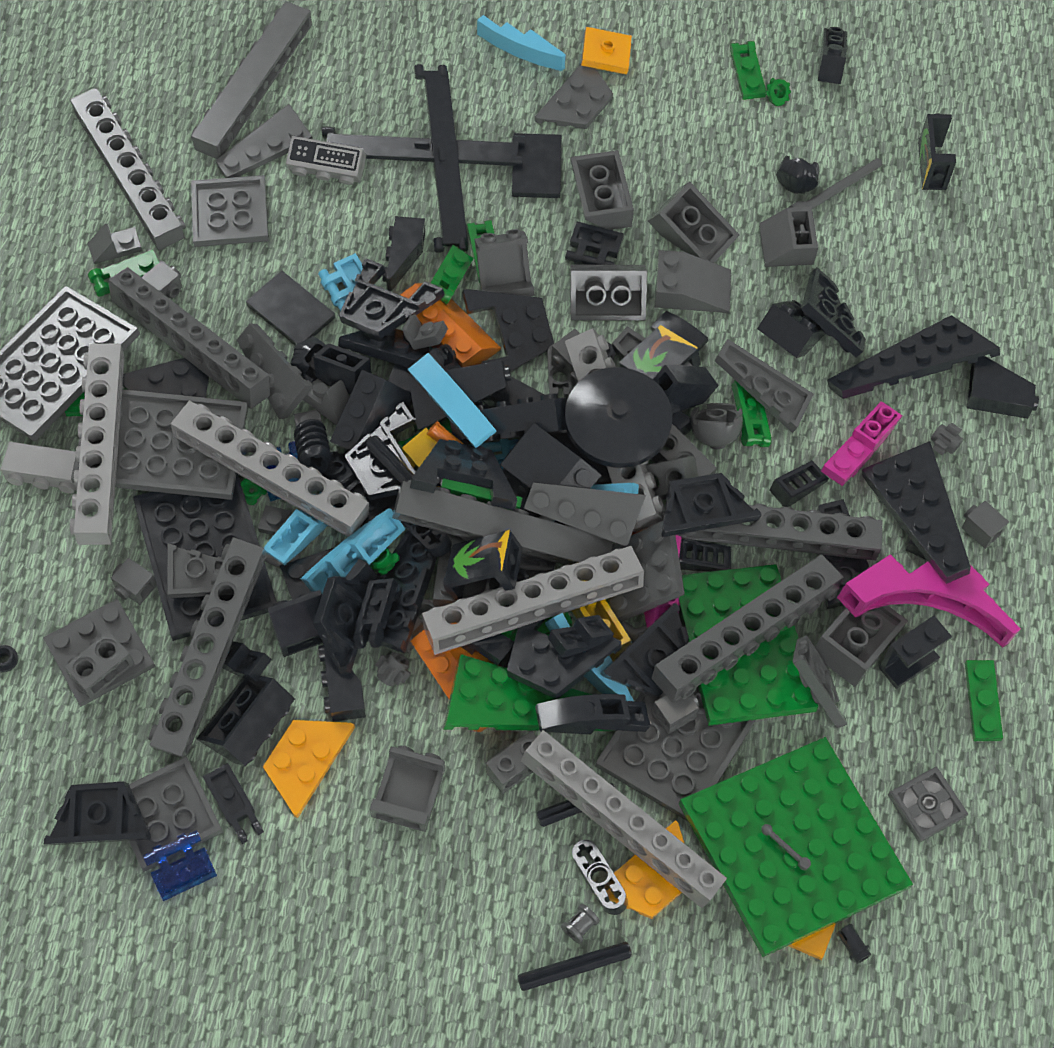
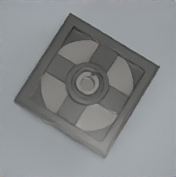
(927, 804)

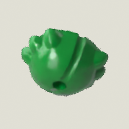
(781, 91)

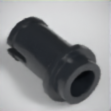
(854, 944)

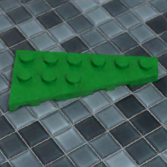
(489, 698)

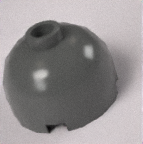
(717, 424)

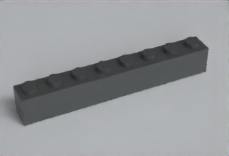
(251, 80)
(474, 519)

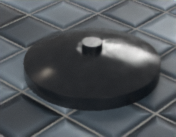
(618, 417)

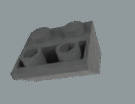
(789, 238)

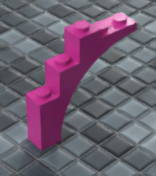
(966, 597)

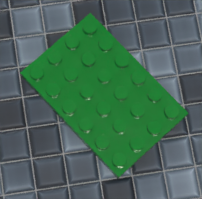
(760, 683)

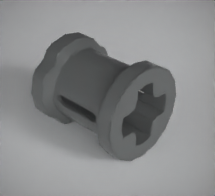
(580, 923)

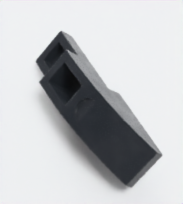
(592, 712)

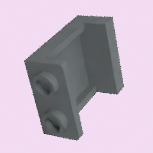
(504, 263)
(408, 788)

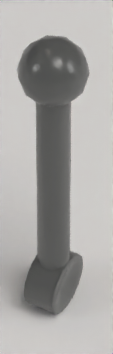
(803, 863)

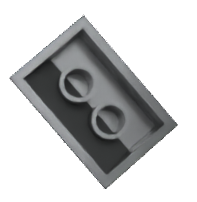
(603, 189)
(608, 292)

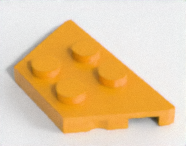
(304, 759)
(644, 887)

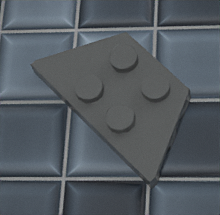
(577, 100)
(817, 676)

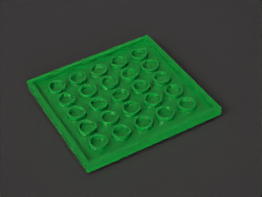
(821, 818)

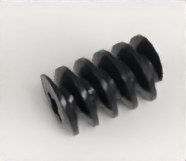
(312, 444)

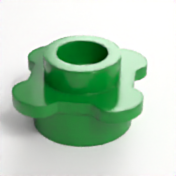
(251, 498)
(384, 562)

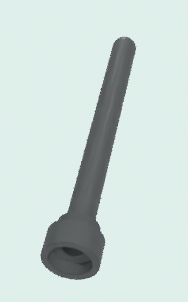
(841, 185)

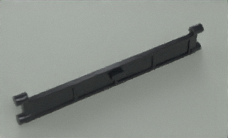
(421, 149)
(444, 158)

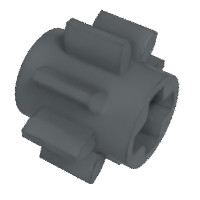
(947, 439)
(393, 669)

